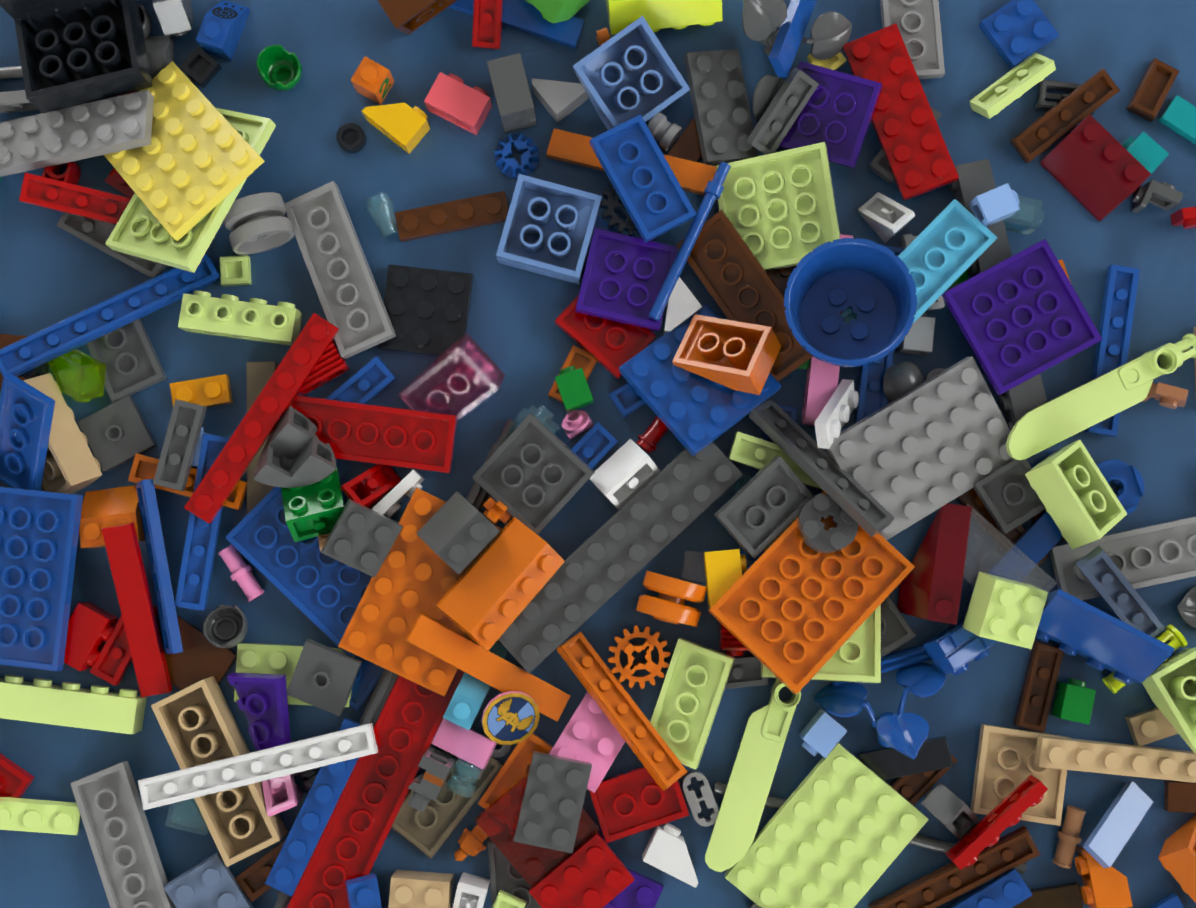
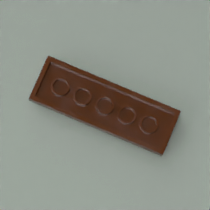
(743, 287)

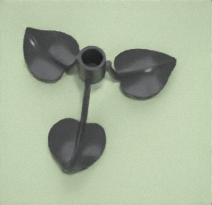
(761, 24)

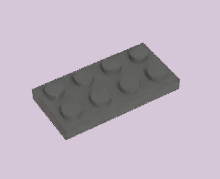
(720, 105)

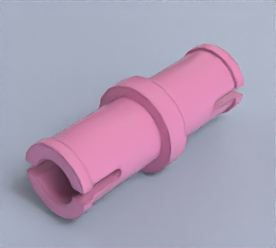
(241, 572)

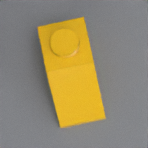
(399, 123)
(722, 571)

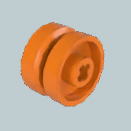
(671, 598)

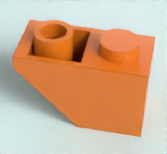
(1101, 885)

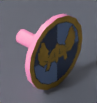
(510, 718)

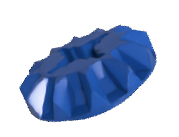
(528, 160)

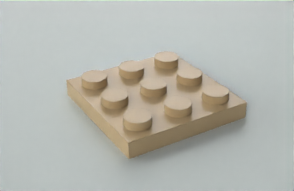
(1004, 762)

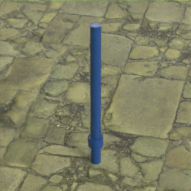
(712, 192)

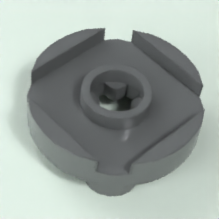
(812, 529)

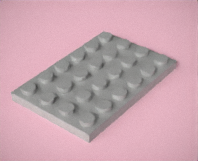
(926, 445)

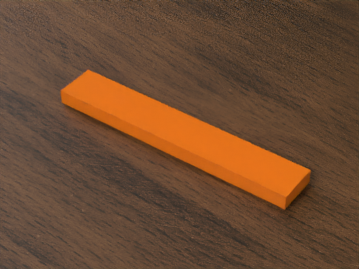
(576, 150)
(485, 665)
(621, 711)

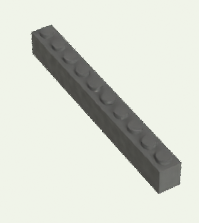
(974, 180)

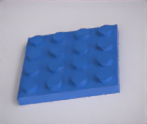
(685, 402)

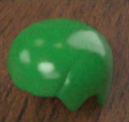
(279, 68)

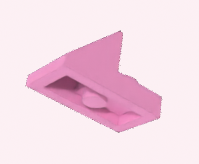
(281, 794)

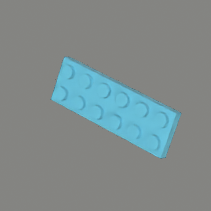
(942, 254)

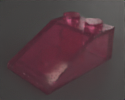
(454, 381)

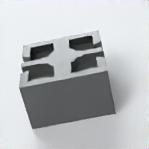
(512, 93)

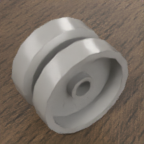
(258, 223)

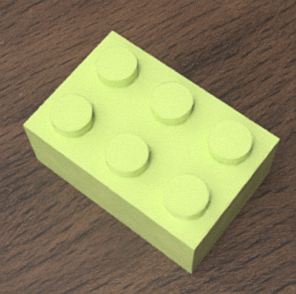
(1076, 494)

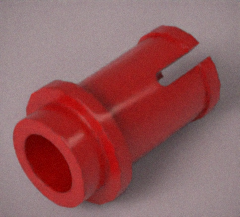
(652, 435)

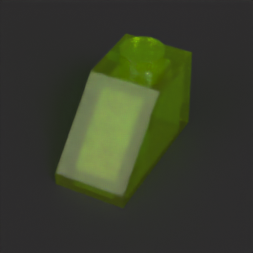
(79, 375)

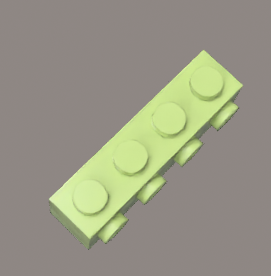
(240, 319)

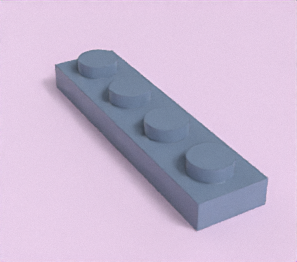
(1118, 592)

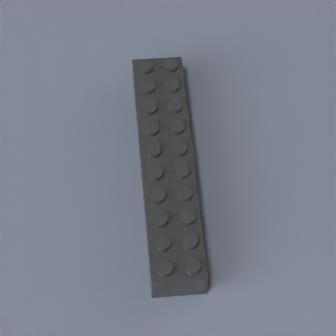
(618, 552)

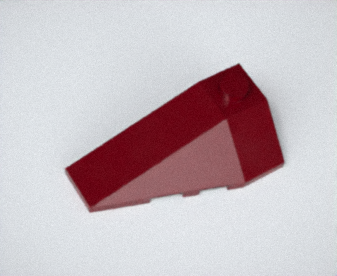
(936, 581)

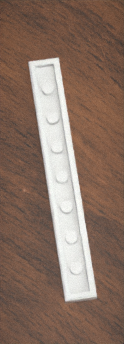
(257, 766)

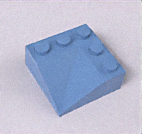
(630, 76)
(549, 229)

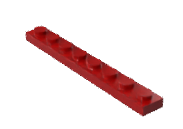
(261, 418)

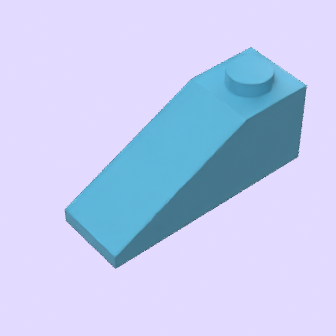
(470, 696)

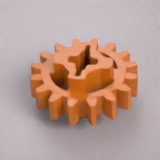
(629, 648)

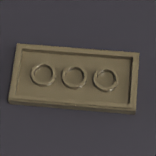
(433, 826)

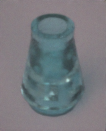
(382, 212)

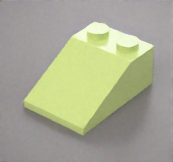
(1174, 693)

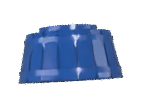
(854, 276)

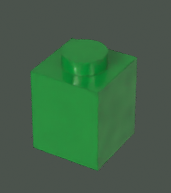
(573, 388)
(1073, 701)

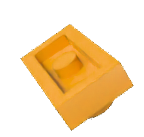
(203, 391)

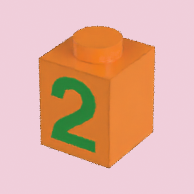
(372, 80)

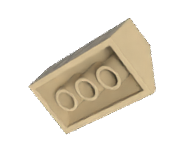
(68, 457)

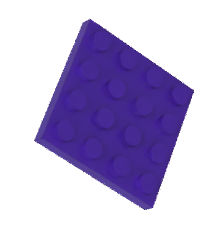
(1021, 317)

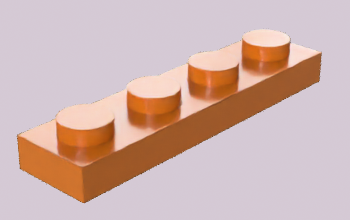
(145, 468)

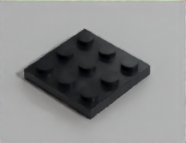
(426, 308)

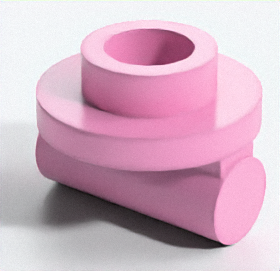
(576, 423)

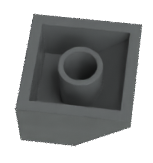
(457, 532)

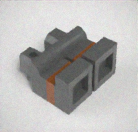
(431, 782)

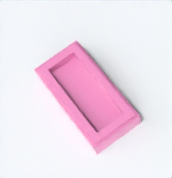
(464, 743)

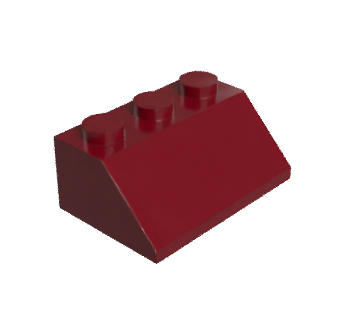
(1095, 168)

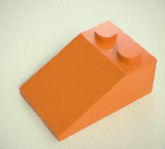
(728, 352)

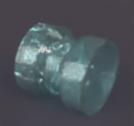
(464, 778)

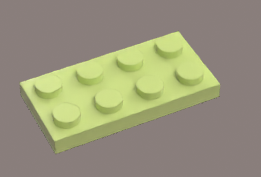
(271, 660)
(690, 699)

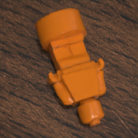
(470, 843)

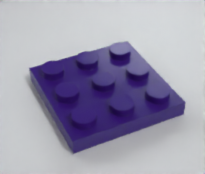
(835, 114)
(624, 278)

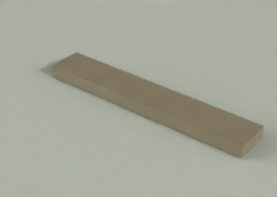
(257, 377)

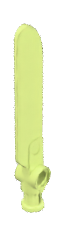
(1095, 400)
(750, 781)

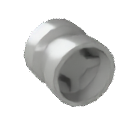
(664, 131)

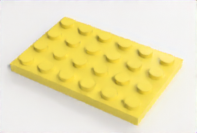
(191, 157)

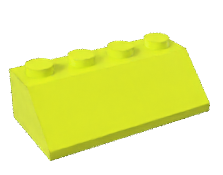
(663, 13)

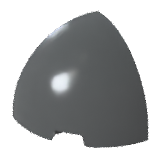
(294, 454)

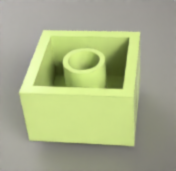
(1005, 610)

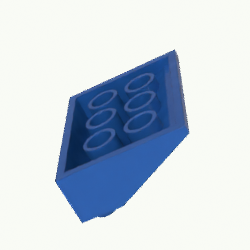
(1100, 638)

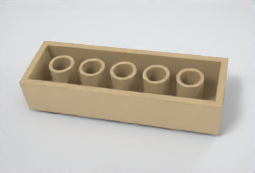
(205, 731)

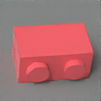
(458, 102)

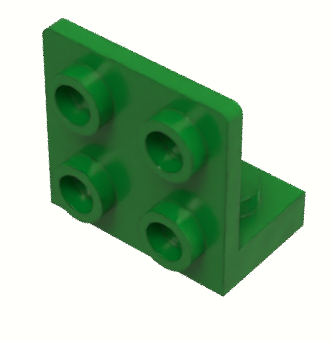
(313, 507)

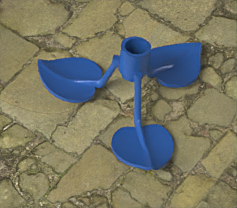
(894, 730)

